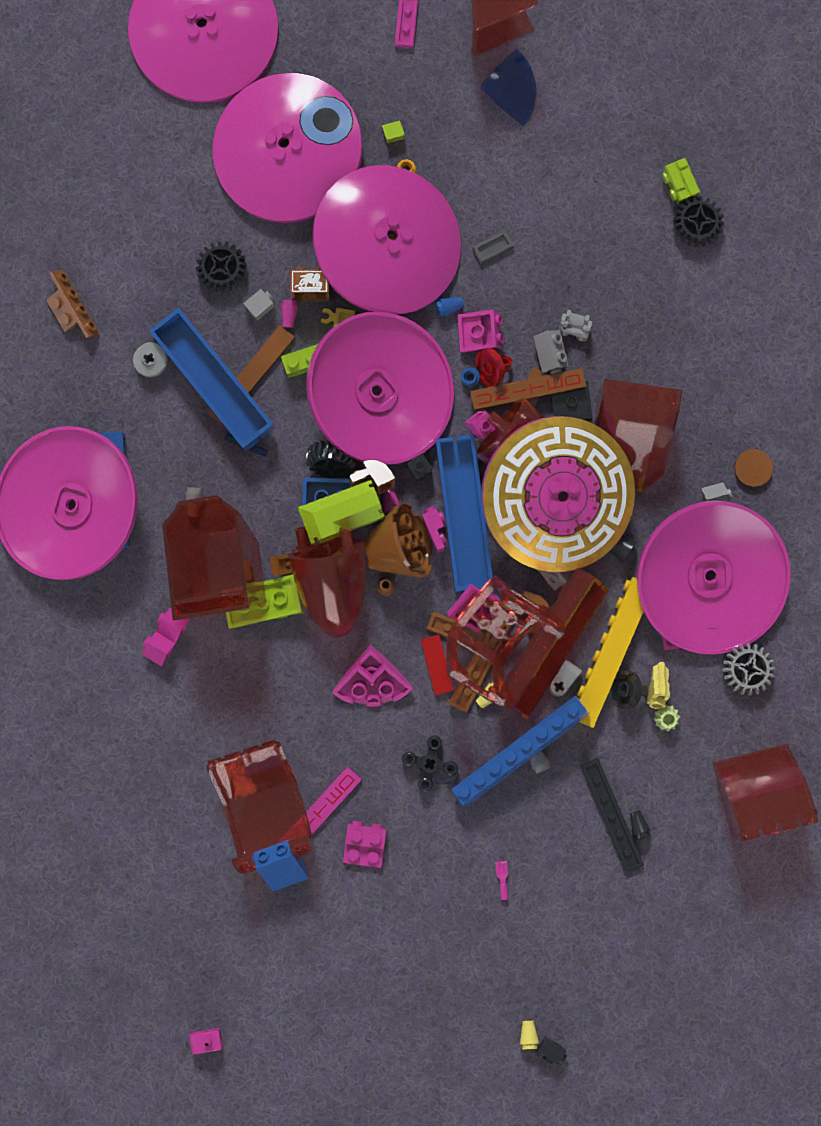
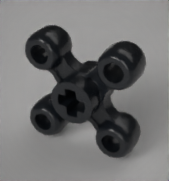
(421, 762)

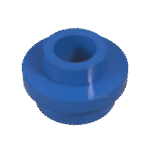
(464, 377)

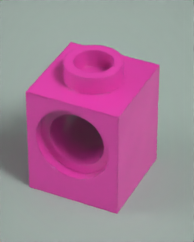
(479, 426)

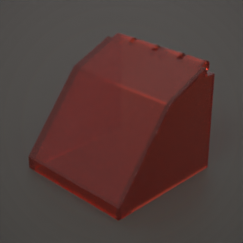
(497, 22)
(763, 792)

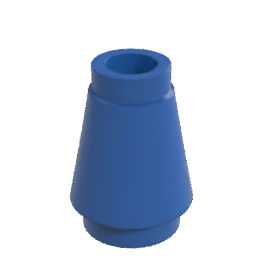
(448, 306)

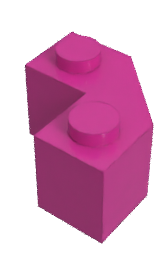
(161, 644)

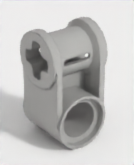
(566, 676)

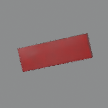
(436, 664)

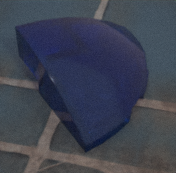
(513, 87)

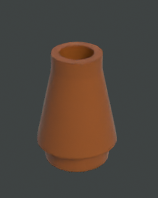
(385, 592)

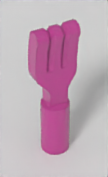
(502, 873)

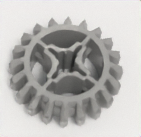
(752, 661)

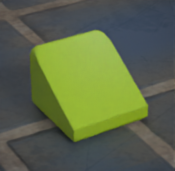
(393, 132)

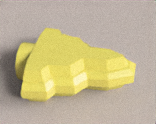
(659, 687)

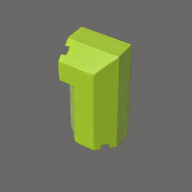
(341, 511)

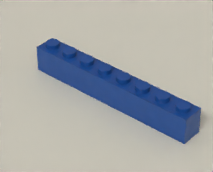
(520, 751)

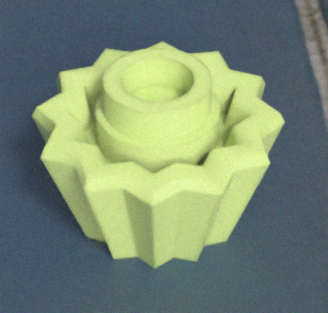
(667, 718)

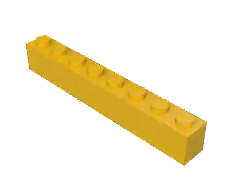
(611, 653)

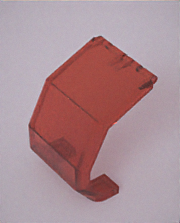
(261, 802)

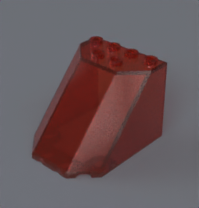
(641, 422)

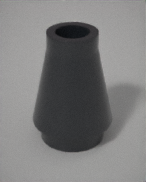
(639, 825)

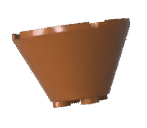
(400, 544)

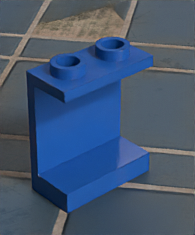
(280, 866)

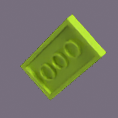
(280, 601)

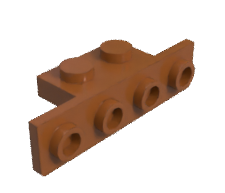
(68, 306)

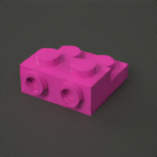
(480, 331)
(435, 523)
(464, 601)
(364, 844)

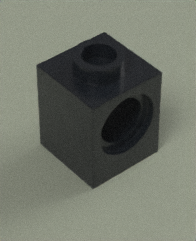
(419, 467)

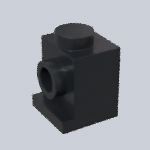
(552, 1051)

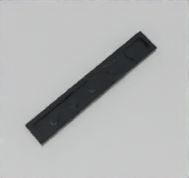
(611, 815)

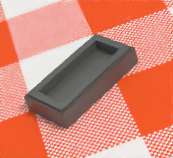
(493, 246)

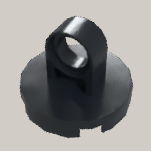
(628, 689)

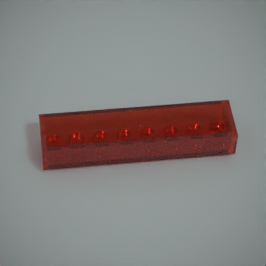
(547, 653)

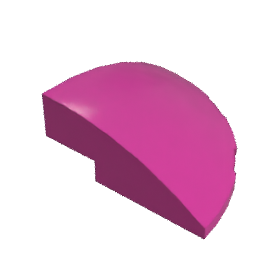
(372, 681)

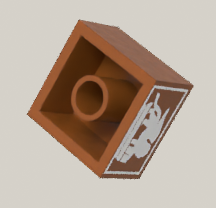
(308, 285)

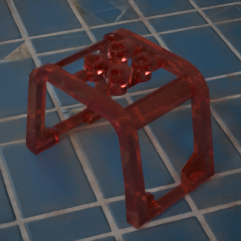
(517, 603)

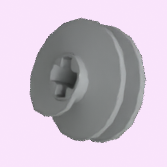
(150, 369)

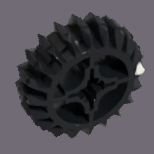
(690, 221)
(216, 271)
(329, 461)

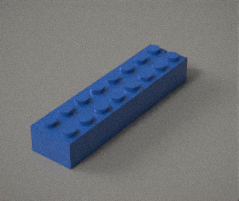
(212, 379)
(464, 512)

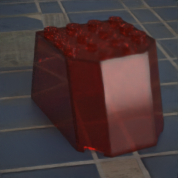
(211, 559)

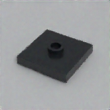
(573, 403)

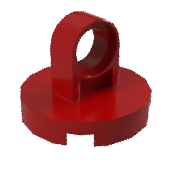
(492, 367)

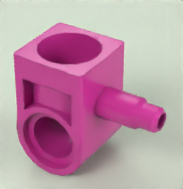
(206, 1041)

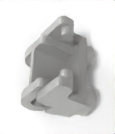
(575, 325)

